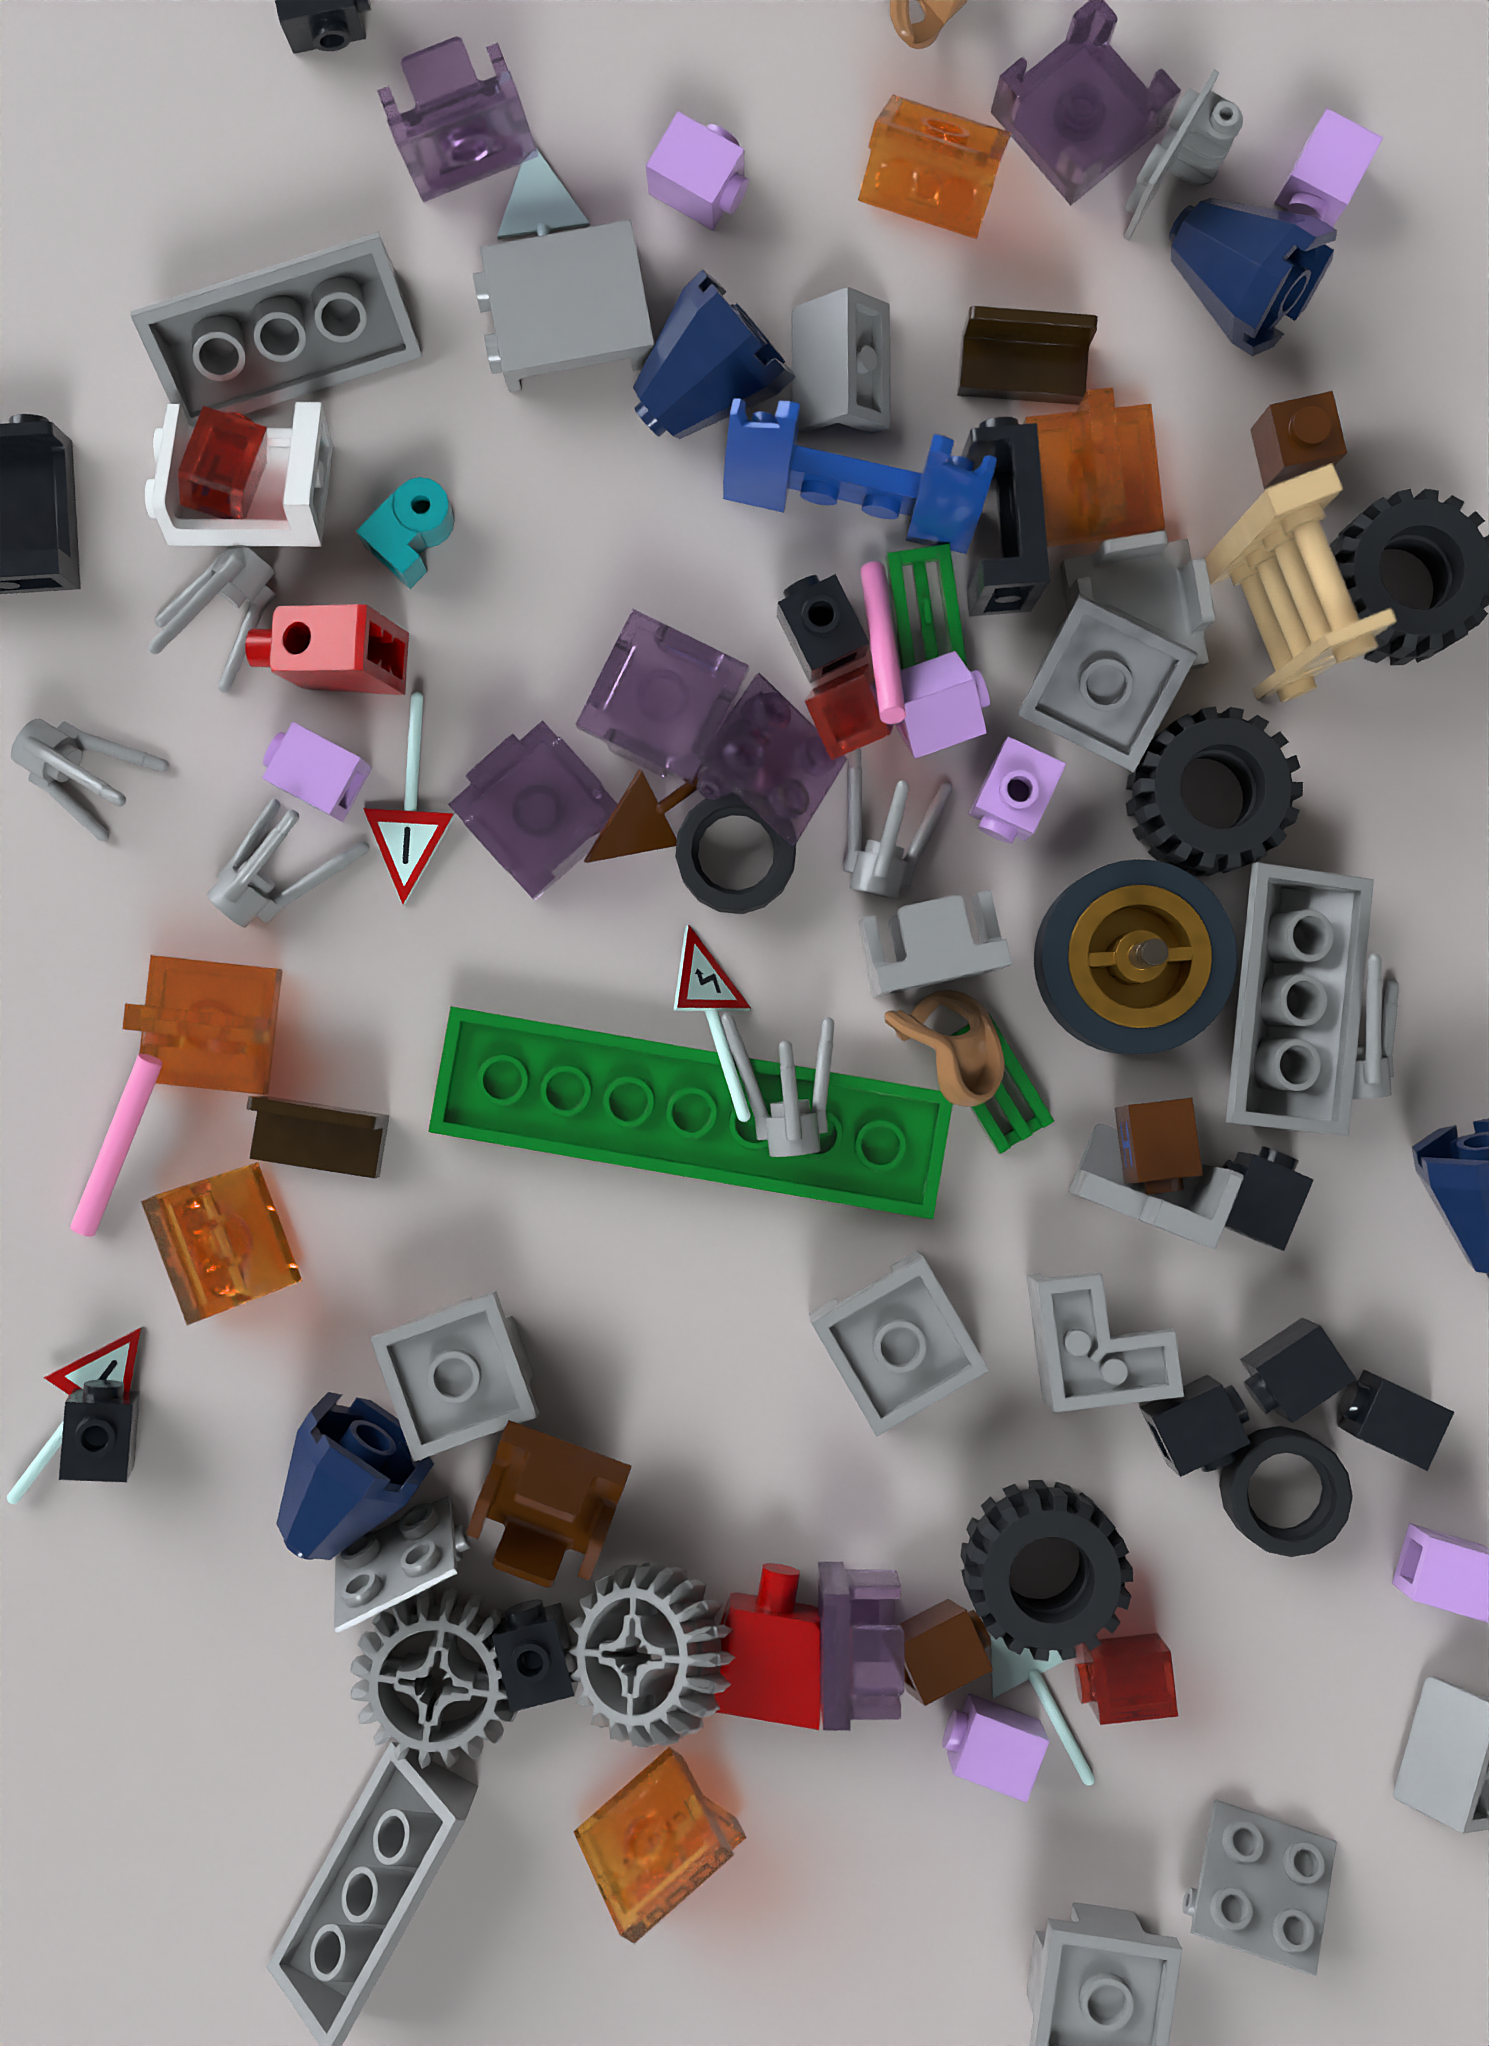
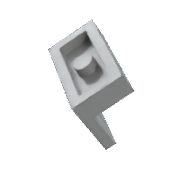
(842, 361)
(1448, 1758)

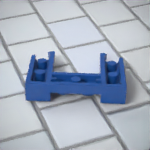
(767, 462)

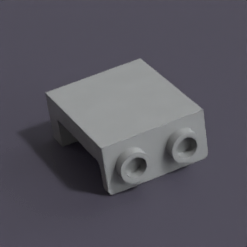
(564, 302)

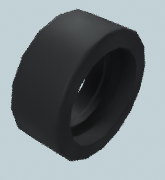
(699, 884)
(1327, 1517)

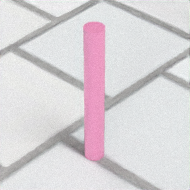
(882, 643)
(116, 1145)

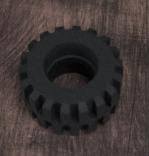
(1448, 548)
(1254, 761)
(1078, 1610)

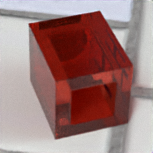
(222, 464)
(847, 712)
(1127, 1679)

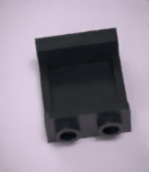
(37, 508)
(1023, 572)

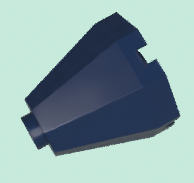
(1250, 265)
(704, 362)
(1458, 1183)
(345, 1477)

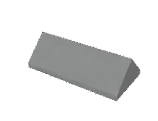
(280, 330)
(1300, 999)
(369, 1891)

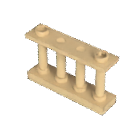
(1295, 584)

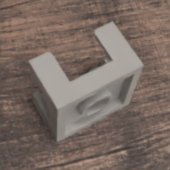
(898, 1344)

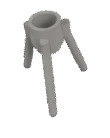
(234, 576)
(53, 757)
(881, 865)
(245, 888)
(1375, 1058)
(791, 1126)

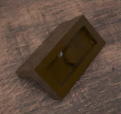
(1025, 354)
(318, 1136)

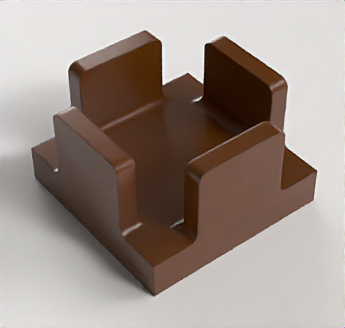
(549, 1502)

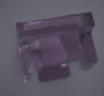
(458, 123)
(661, 697)
(534, 807)
(859, 1645)

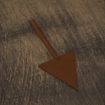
(638, 822)

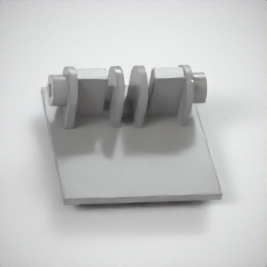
(1191, 149)
(397, 1562)
(1262, 1888)

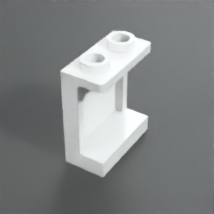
(288, 500)

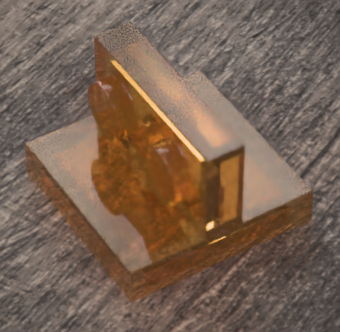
(933, 165)
(1099, 471)
(209, 1023)
(221, 1242)
(655, 1844)

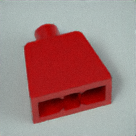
(333, 649)
(774, 1653)

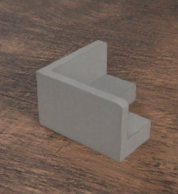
(1193, 1213)
(1084, 1363)

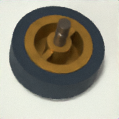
(1135, 957)

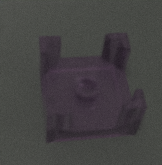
(1082, 105)

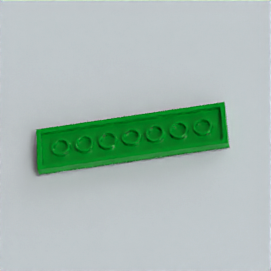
(675, 1115)

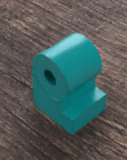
(406, 525)

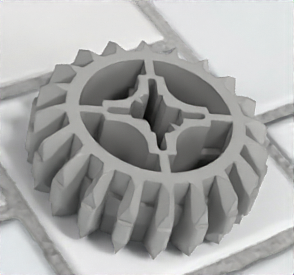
(409, 1675)
(628, 1689)

